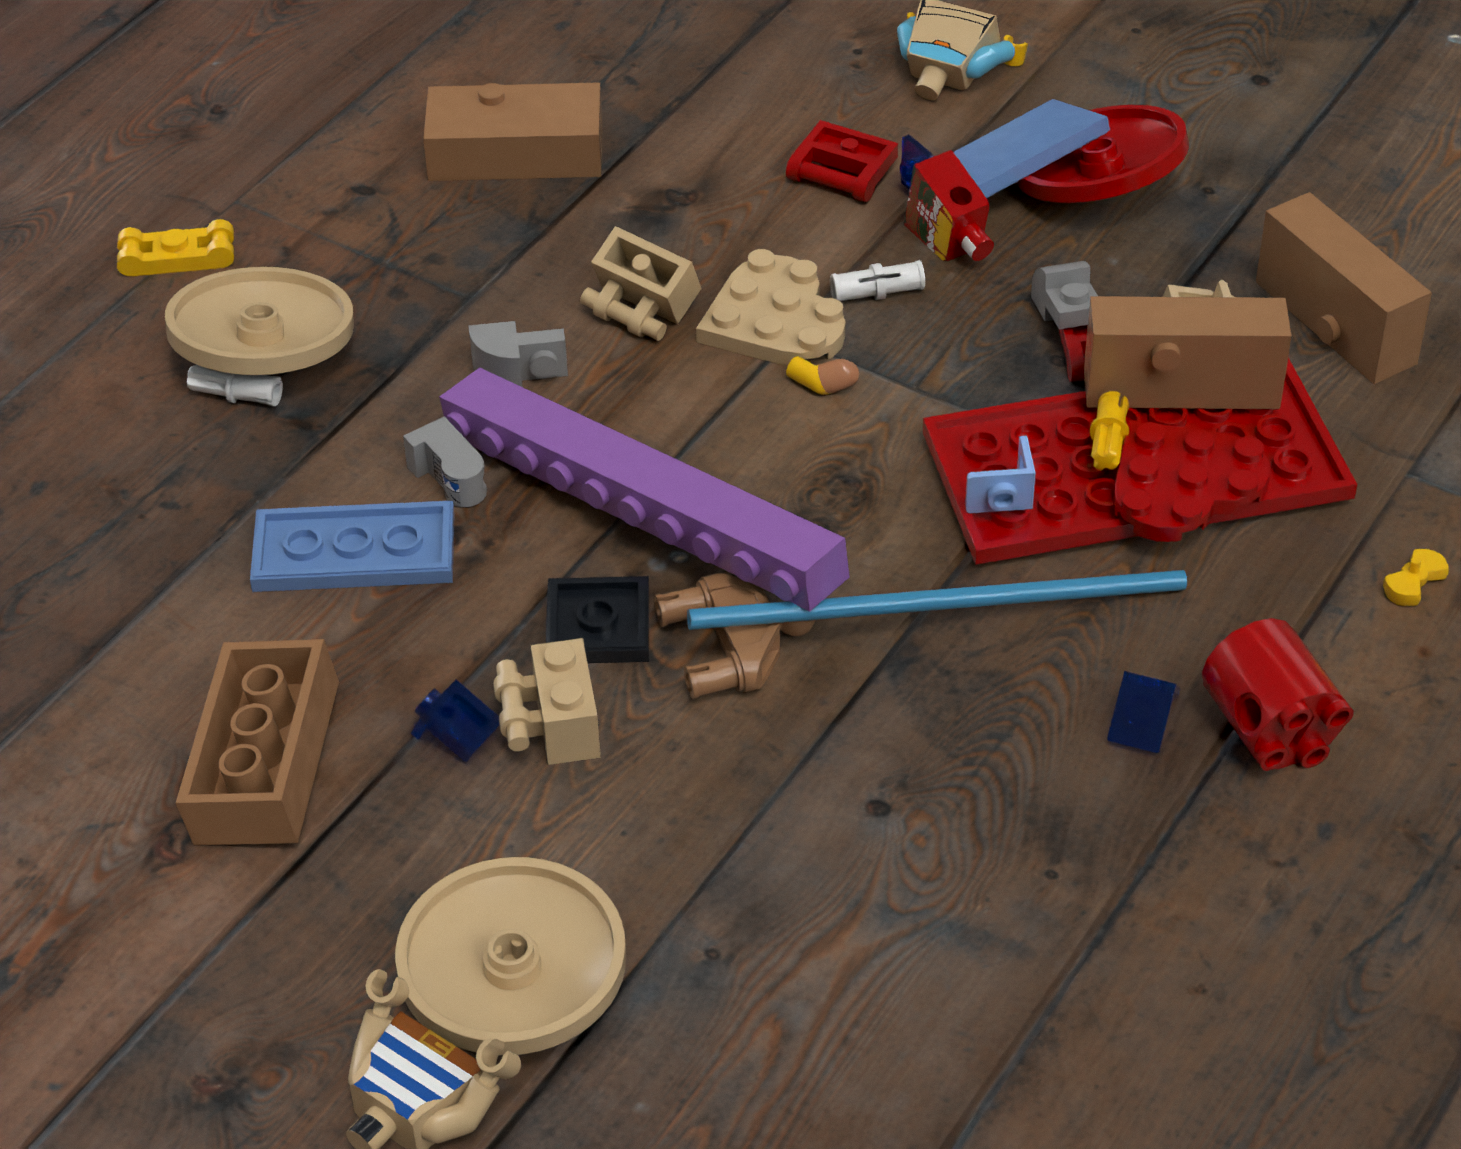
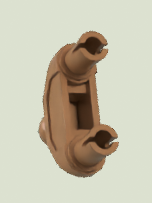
(749, 648)

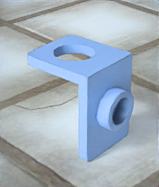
(1003, 488)

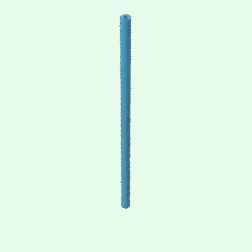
(938, 599)

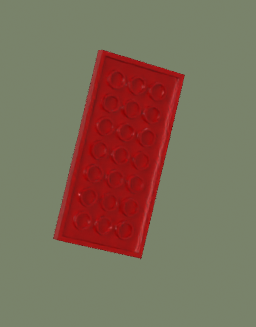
(1076, 500)

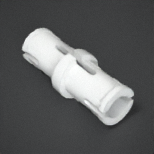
(877, 281)

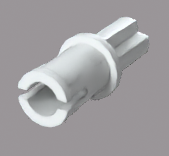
(253, 388)

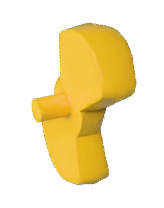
(1405, 586)

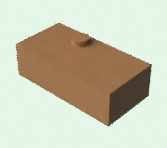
(513, 131)
(1343, 287)
(1188, 351)
(258, 743)

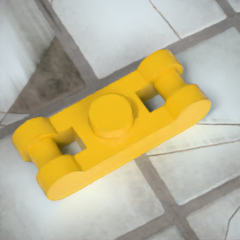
(175, 249)

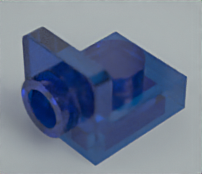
(456, 719)

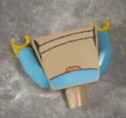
(953, 46)

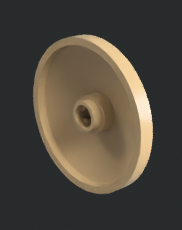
(259, 320)
(511, 954)

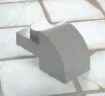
(1063, 293)
(518, 355)

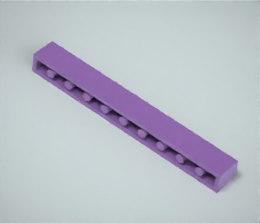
(649, 489)

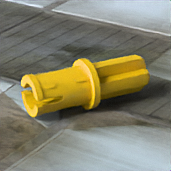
(1109, 430)

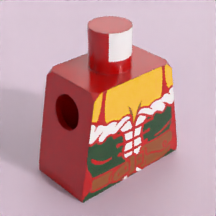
(948, 209)

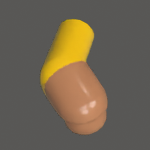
(825, 377)

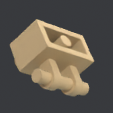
(644, 276)
(563, 698)

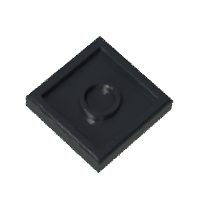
(604, 612)

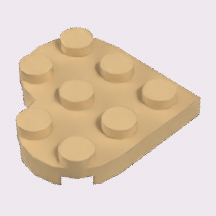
(774, 312)

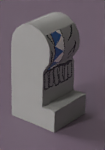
(449, 460)

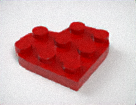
(1182, 476)

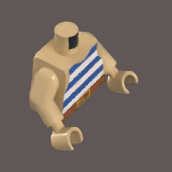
(415, 1082)

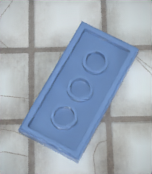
(1029, 144)
(353, 546)

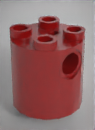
(1275, 695)

